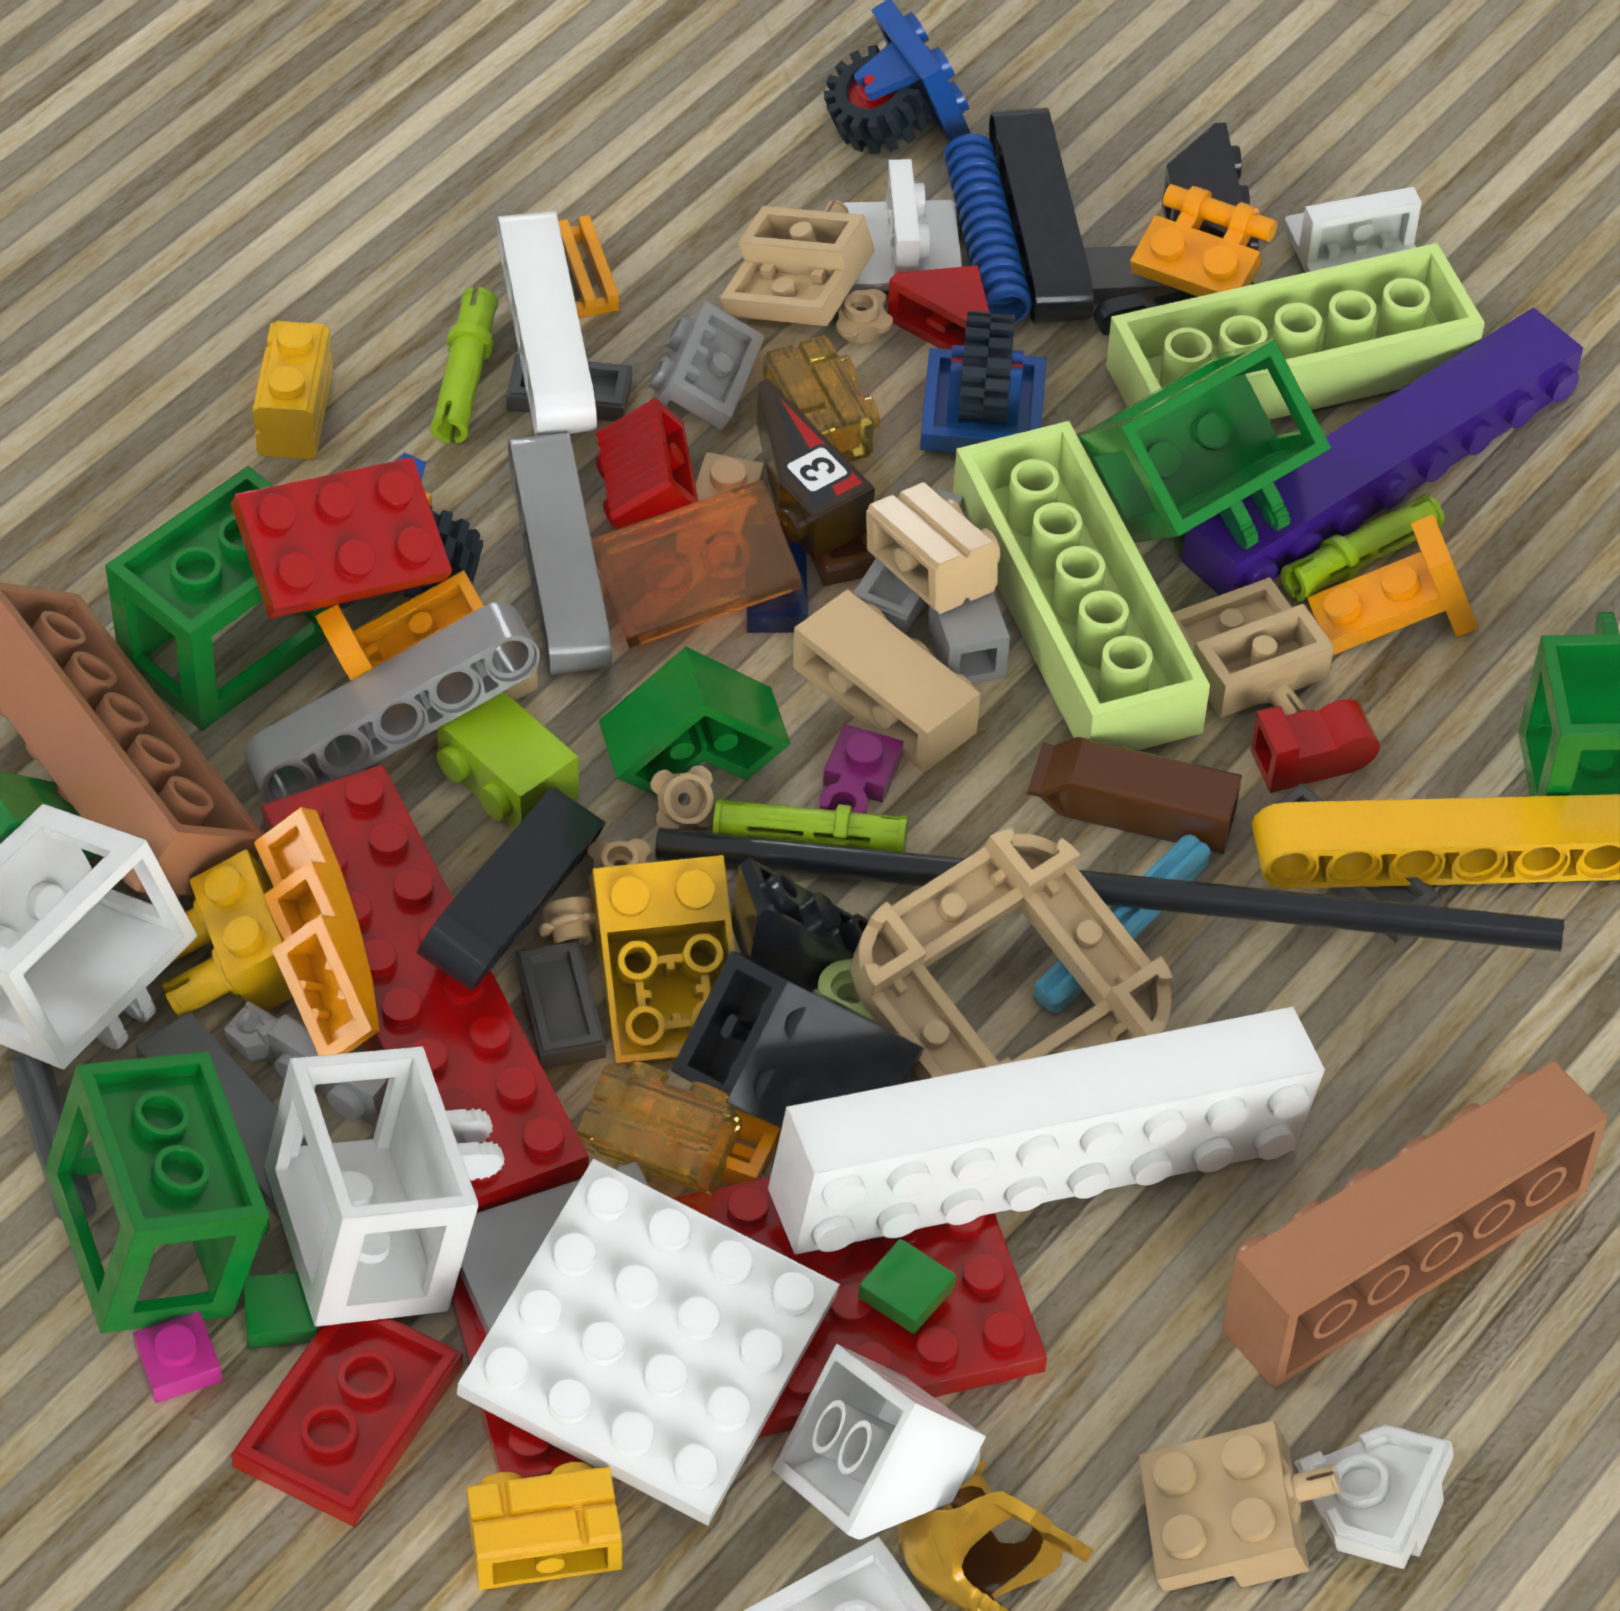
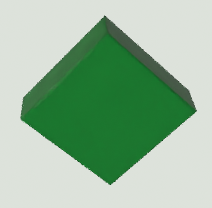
(907, 1286)
(277, 1311)

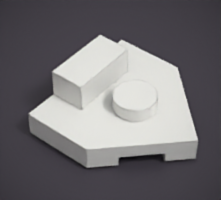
(1387, 1493)

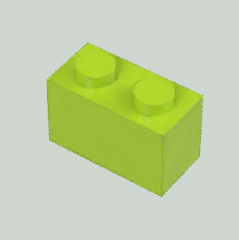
(506, 758)

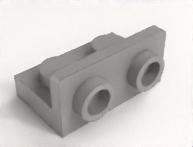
(706, 364)

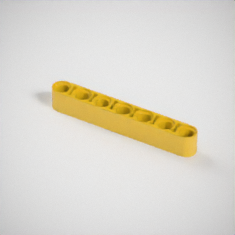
(1439, 841)

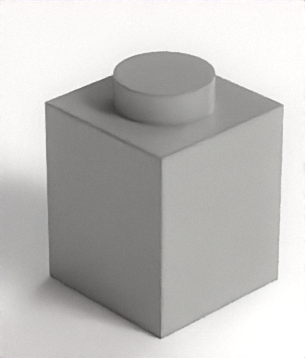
(971, 639)

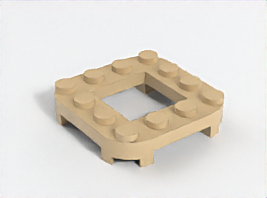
(1062, 906)

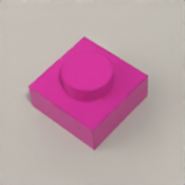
(177, 1356)

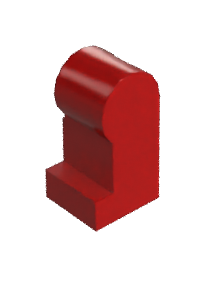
(1312, 744)

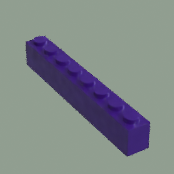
(1397, 449)

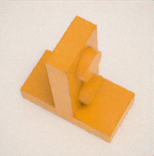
(1396, 595)
(399, 628)

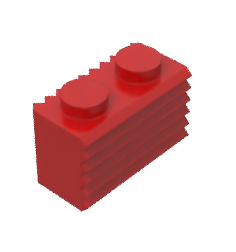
(645, 465)

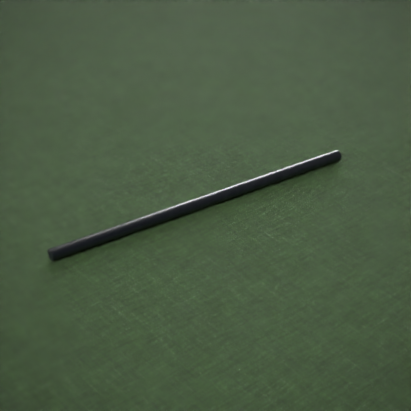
(1138, 891)

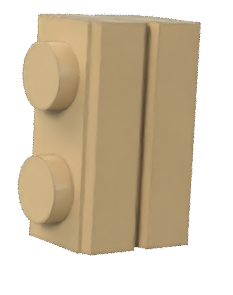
(933, 547)

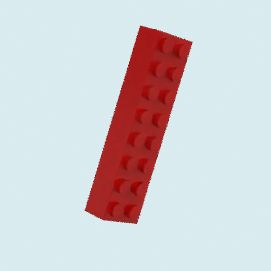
(466, 1034)

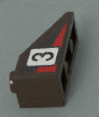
(812, 485)

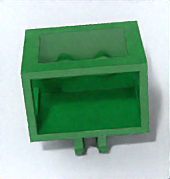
(1204, 449)
(189, 585)
(1574, 714)
(173, 1178)

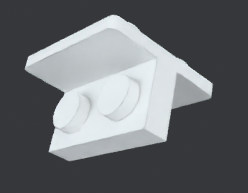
(1354, 228)
(906, 230)

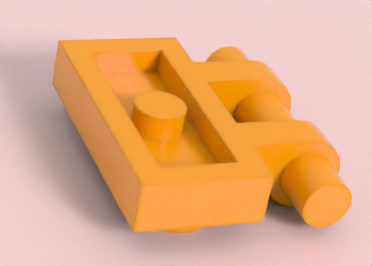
(1196, 260)

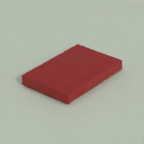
(347, 1414)

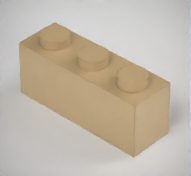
(886, 679)

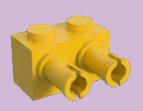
(239, 924)

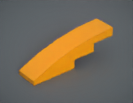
(320, 934)

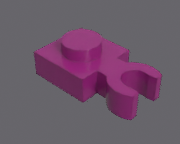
(860, 769)

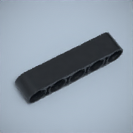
(1042, 214)
(510, 888)

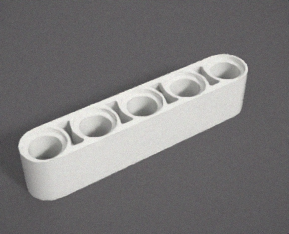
(546, 323)

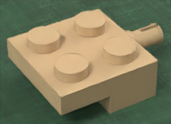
(798, 264)
(1256, 648)
(1229, 1508)

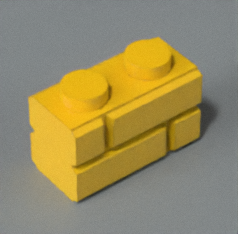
(293, 390)
(544, 1526)

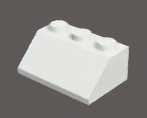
(875, 1447)

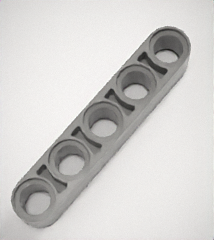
(559, 554)
(394, 703)

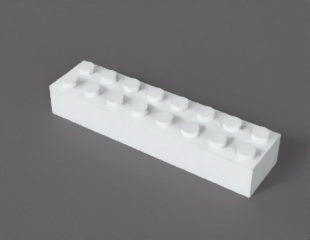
(1042, 1130)

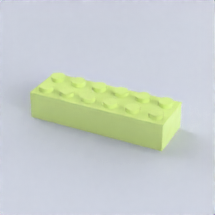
(1339, 327)
(1082, 590)

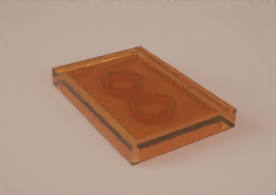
(696, 563)

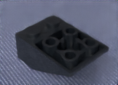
(786, 1043)

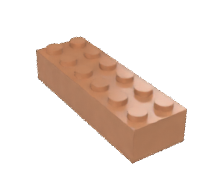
(112, 737)
(1411, 1222)

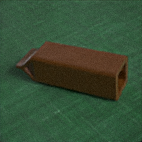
(1137, 791)

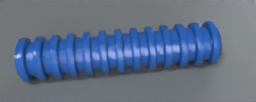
(987, 224)

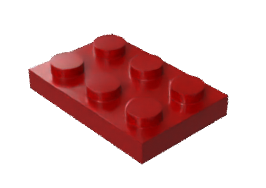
(340, 537)

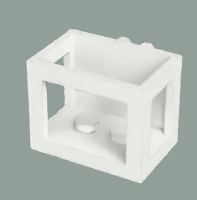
(72, 943)
(384, 1217)

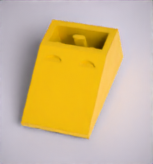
(659, 949)

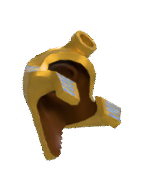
(963, 1561)

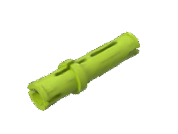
(468, 347)
(1344, 556)
(811, 825)

